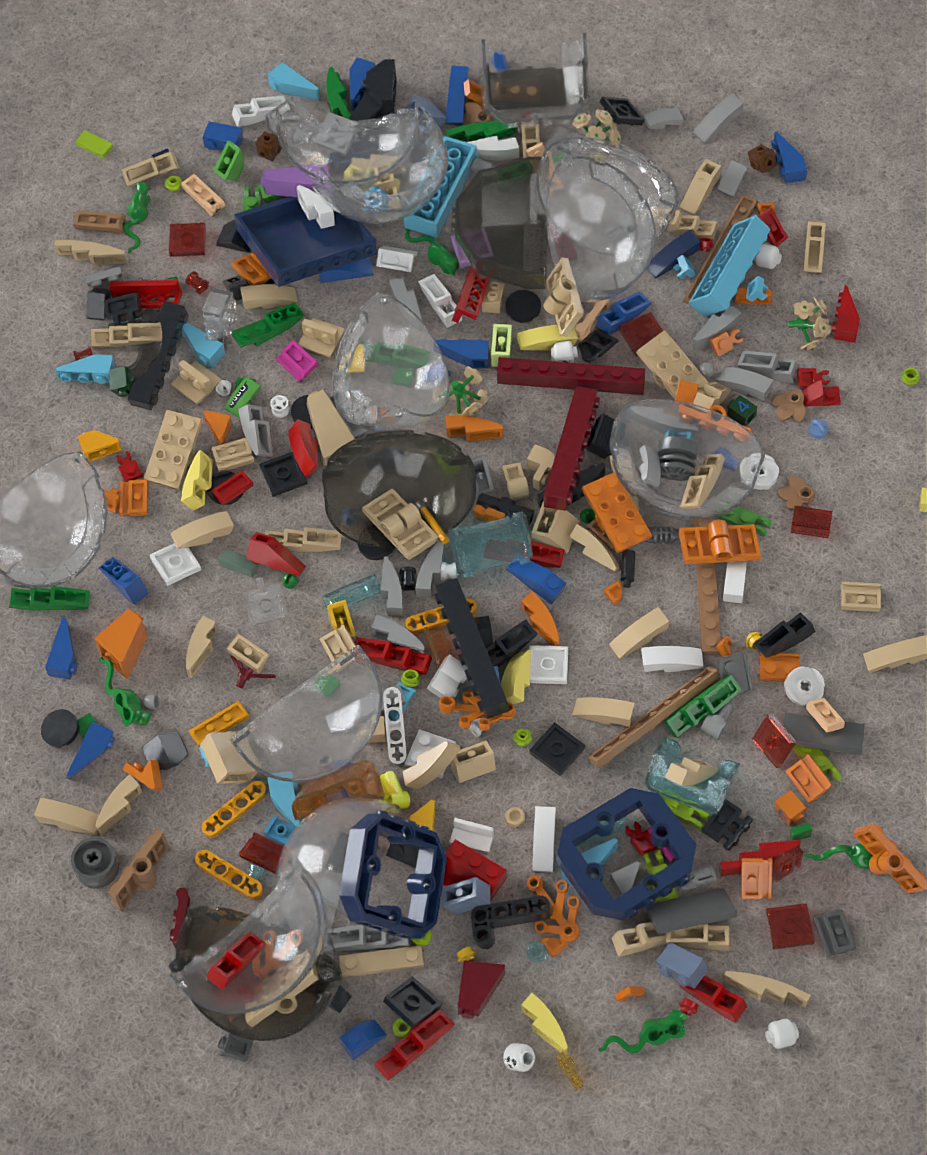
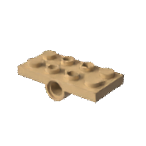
(563, 297)
(669, 364)
(173, 449)
(400, 523)
(285, 1005)

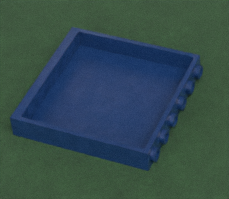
(297, 247)

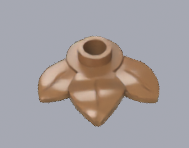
(474, 113)
(788, 407)
(794, 492)

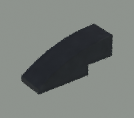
(785, 636)
(511, 643)

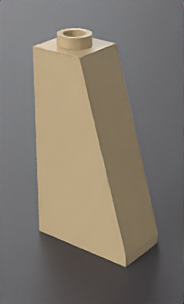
(327, 425)

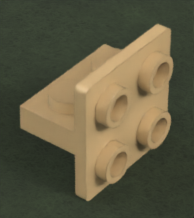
(320, 337)
(195, 381)

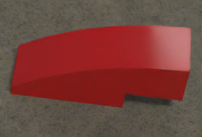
(304, 447)
(235, 960)
(718, 998)

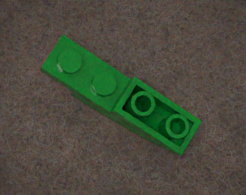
(336, 94)
(269, 327)

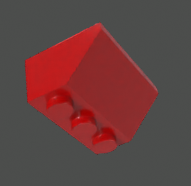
(466, 864)

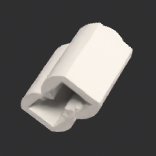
(448, 678)

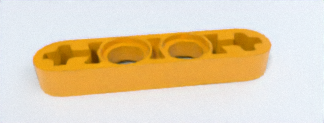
(433, 612)
(236, 811)
(227, 876)

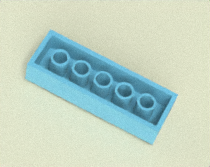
(434, 214)
(729, 266)

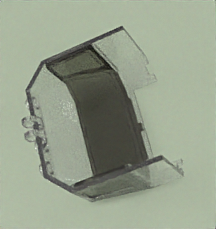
(536, 92)

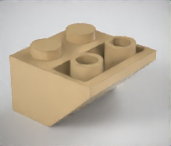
(554, 528)

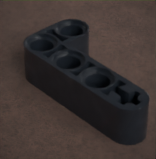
(511, 918)

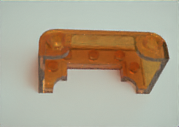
(358, 780)

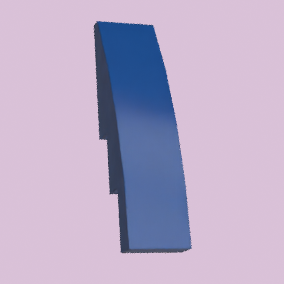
(456, 95)

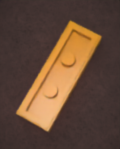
(219, 722)

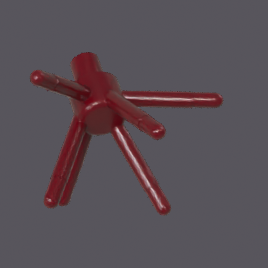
(246, 673)

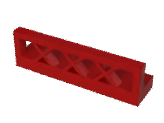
(148, 290)
(469, 290)

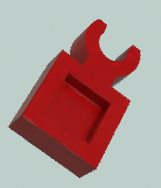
(808, 376)
(128, 468)
(639, 839)

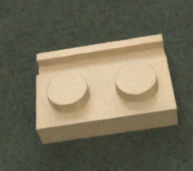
(233, 455)
(861, 596)
(337, 642)

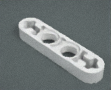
(397, 725)

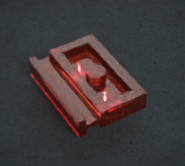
(811, 522)
(262, 852)
(785, 863)

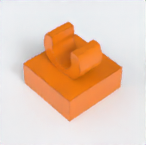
(113, 499)

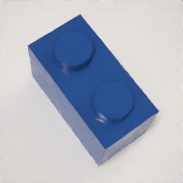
(218, 134)

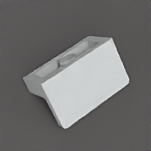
(396, 258)
(473, 835)

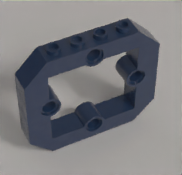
(661, 820)
(363, 863)

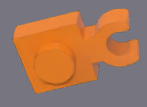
(723, 342)
(487, 514)

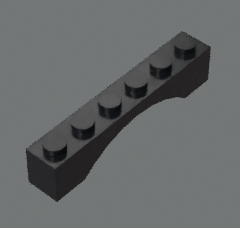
(146, 389)

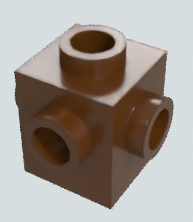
(268, 146)
(762, 158)

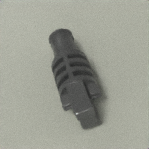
(663, 534)

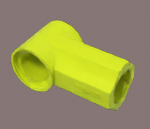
(393, 790)

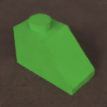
(230, 162)

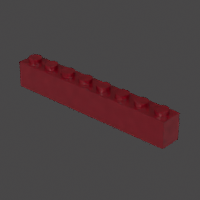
(569, 375)
(570, 448)

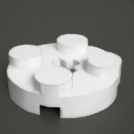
(770, 474)
(806, 675)

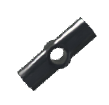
(504, 505)

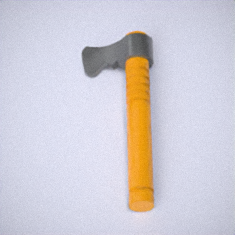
(423, 509)

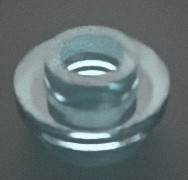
(255, 871)
(531, 949)

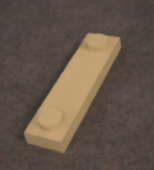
(381, 961)

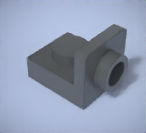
(234, 1046)

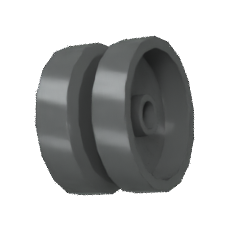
(95, 862)

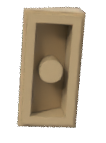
(248, 653)

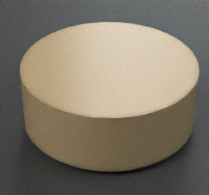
(515, 817)

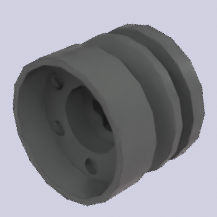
(677, 457)

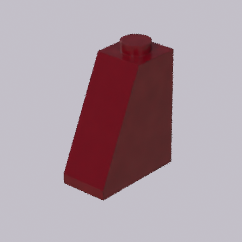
(477, 986)

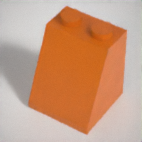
(123, 641)

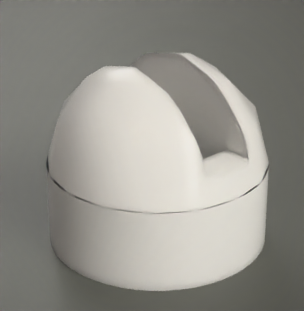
(220, 387)

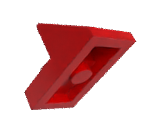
(776, 234)
(821, 396)

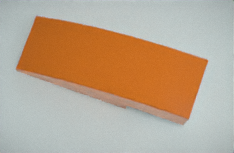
(473, 427)
(540, 618)

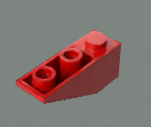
(847, 318)
(270, 552)

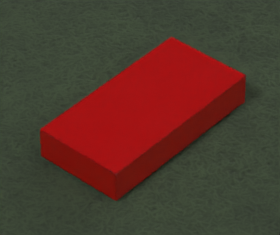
(232, 487)

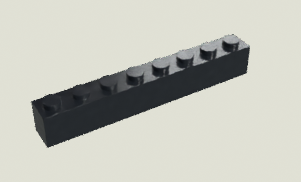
(472, 649)

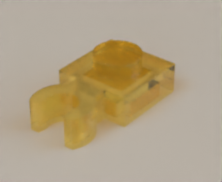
(567, 1066)

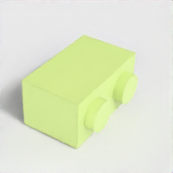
(501, 342)

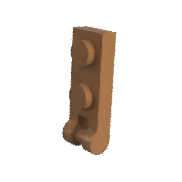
(99, 221)

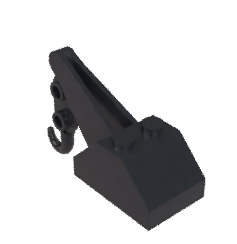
(380, 92)

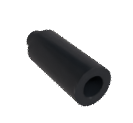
(627, 567)

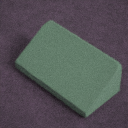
(237, 562)

